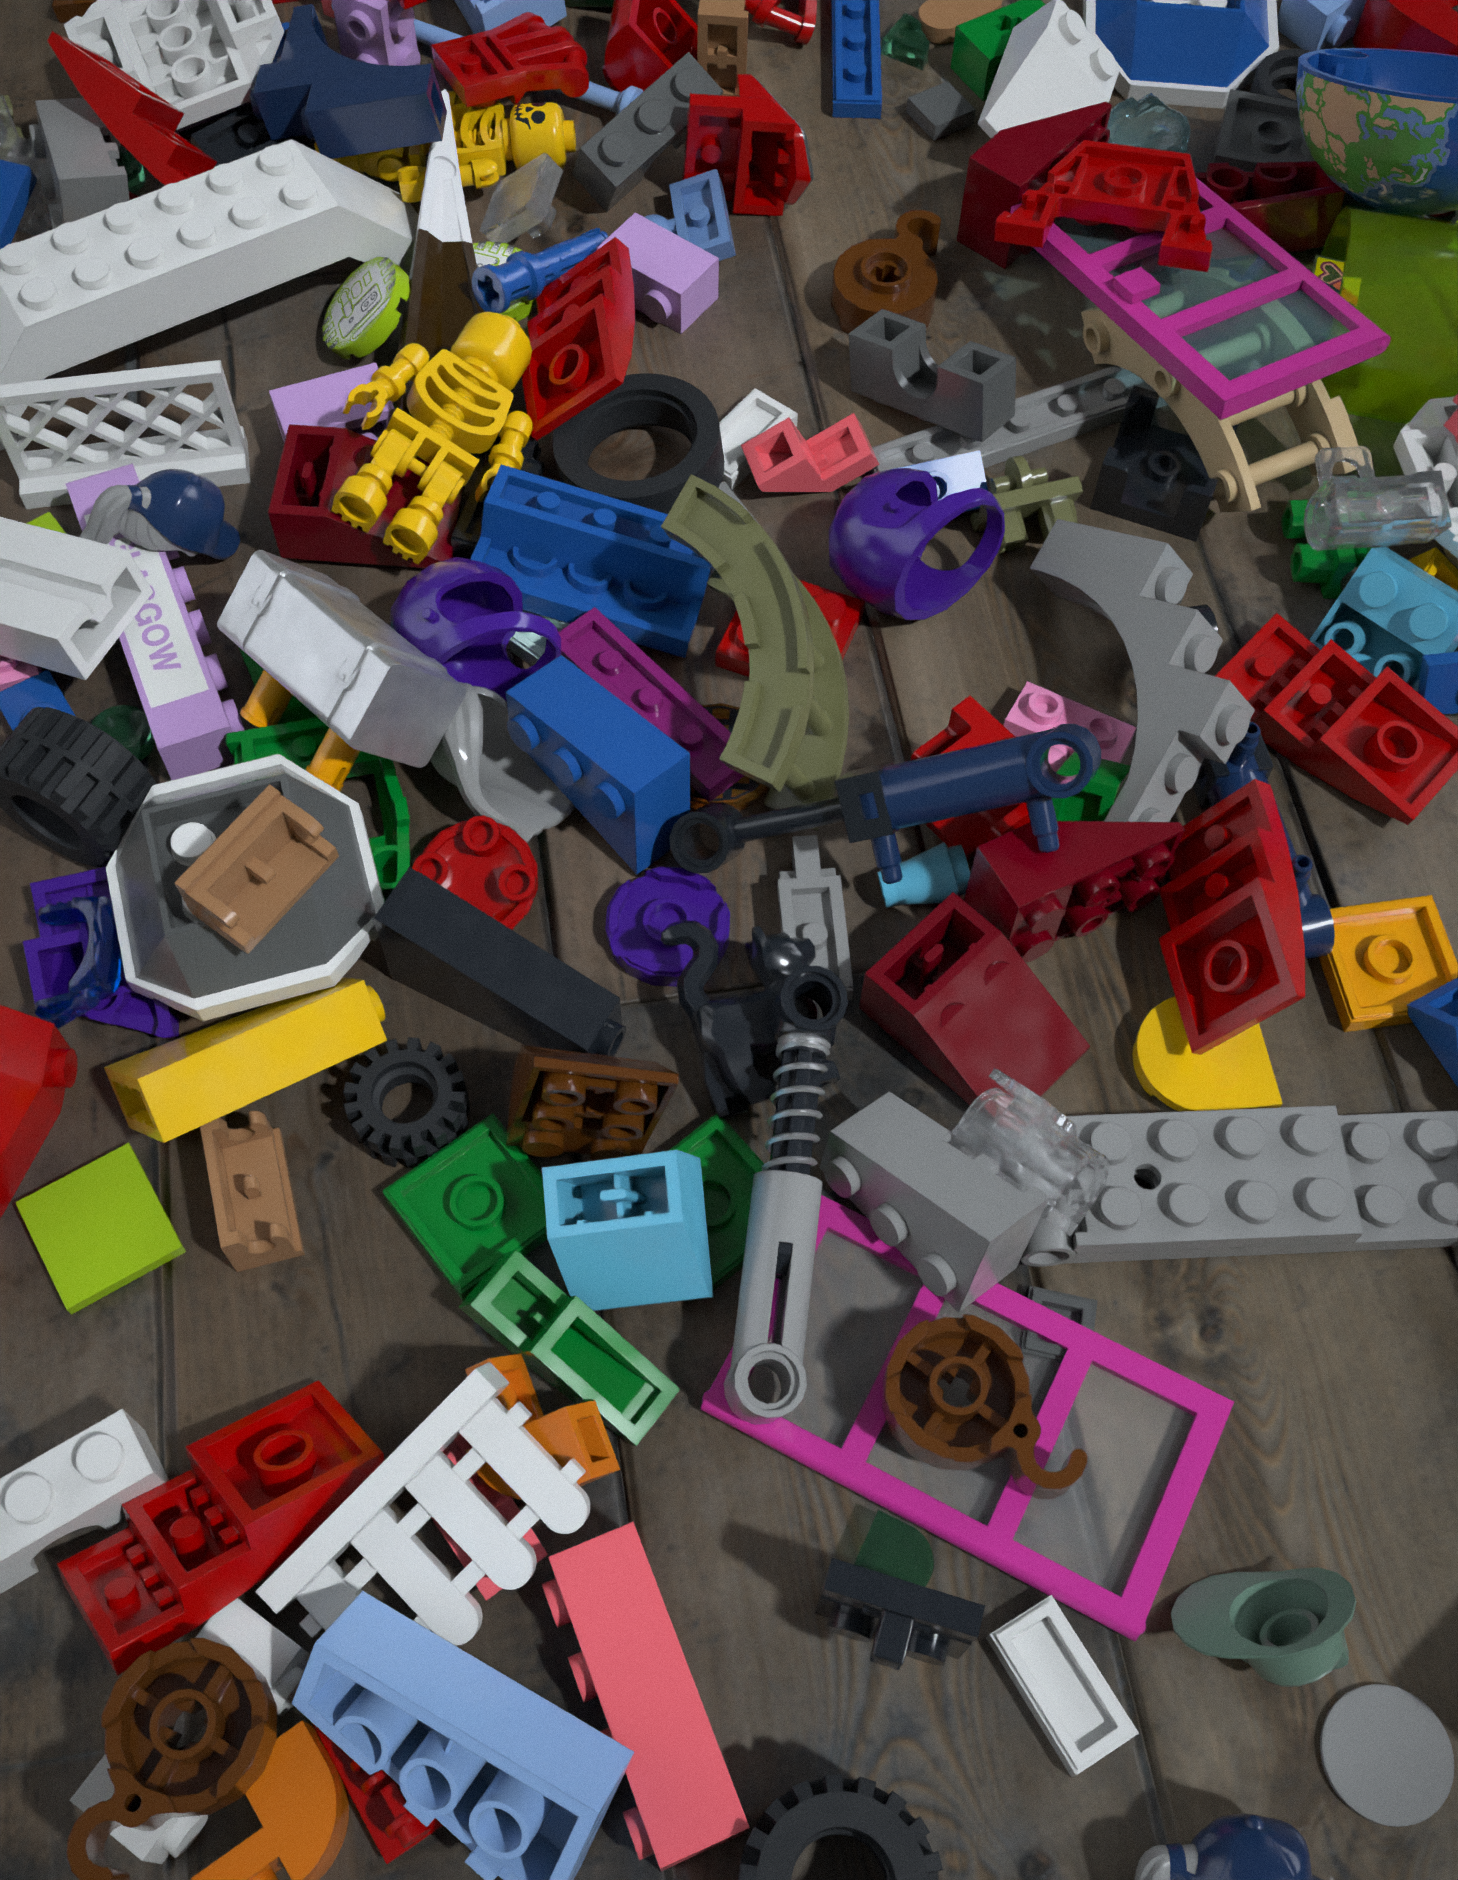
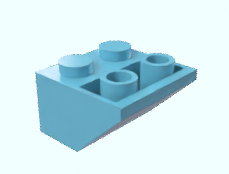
(1392, 616)
(630, 1229)

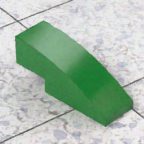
(569, 1346)

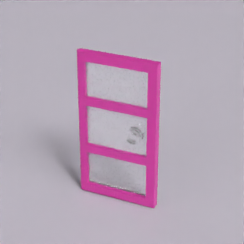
(1136, 1420)

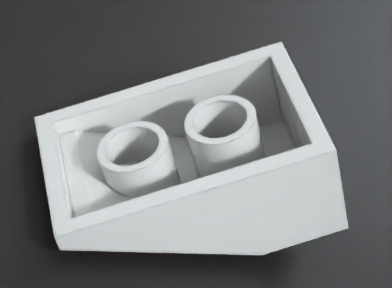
(1048, 70)

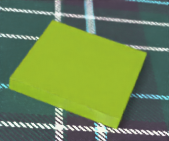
(100, 1228)

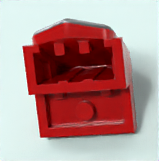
(751, 144)

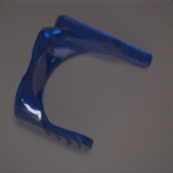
(101, 966)

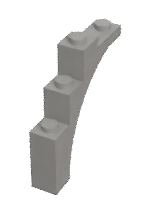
(1170, 649)

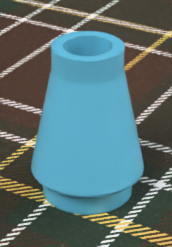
(929, 877)

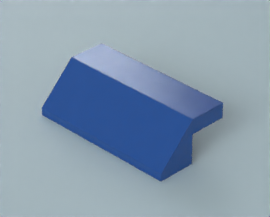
(592, 551)

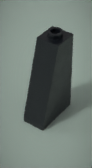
(491, 972)

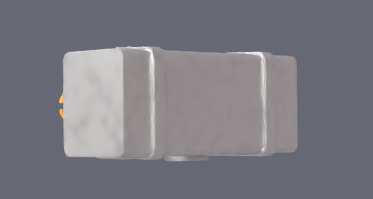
(340, 665)

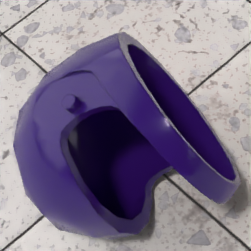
(885, 529)
(464, 619)

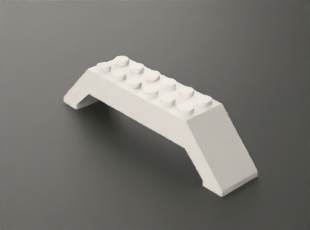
(188, 254)

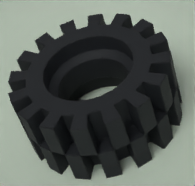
(391, 1070)

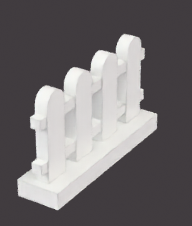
(456, 1505)

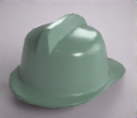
(1276, 1621)

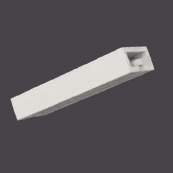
(64, 597)

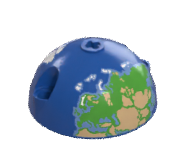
(1383, 125)

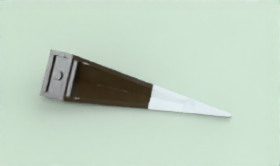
(442, 258)

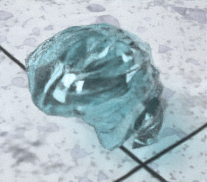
(1148, 125)

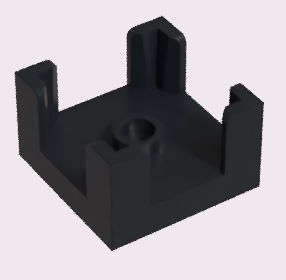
(1153, 474)

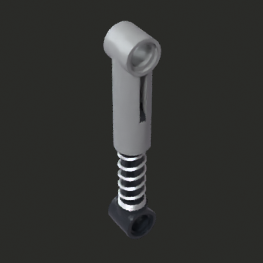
(785, 1203)

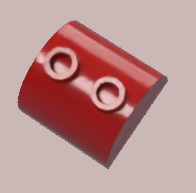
(646, 41)

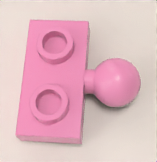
(1043, 709)

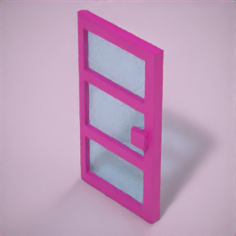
(1227, 333)

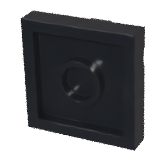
(902, 1614)

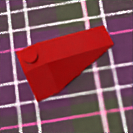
(33, 1082)

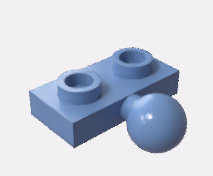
(700, 214)

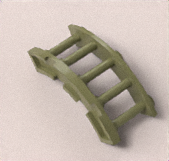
(796, 697)

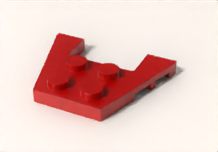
(1118, 187)

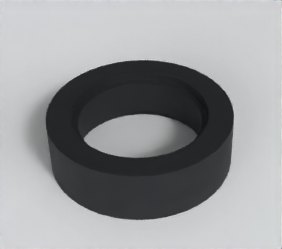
(643, 401)

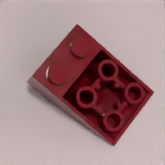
(1017, 162)
(309, 476)
(1073, 889)
(970, 1005)

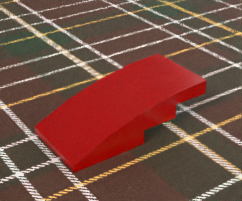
(132, 113)
(580, 338)
(1343, 722)
(1233, 919)
(221, 1525)

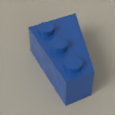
(602, 758)

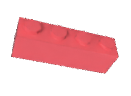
(647, 1697)

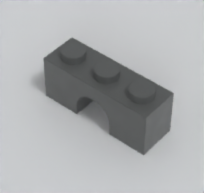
(627, 145)
(964, 393)

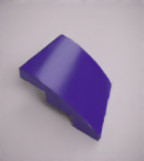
(61, 949)

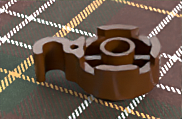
(889, 273)
(991, 1427)
(148, 1769)

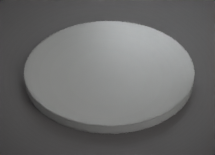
(1387, 1755)

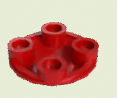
(484, 867)

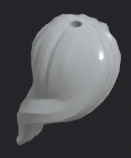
(493, 771)

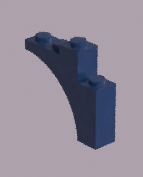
(344, 101)

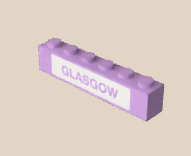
(166, 652)

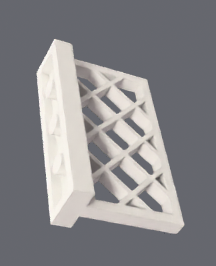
(42, 473)

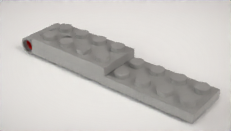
(1262, 1185)

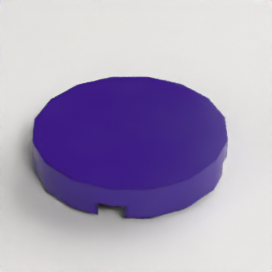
(646, 908)

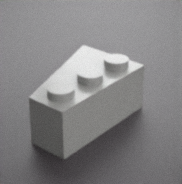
(79, 160)
(930, 1199)

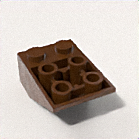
(585, 1103)

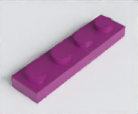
(640, 683)

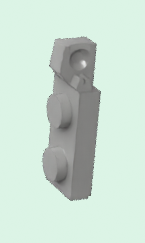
(814, 908)

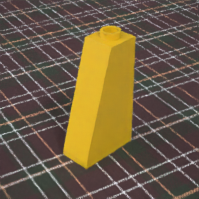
(245, 1058)

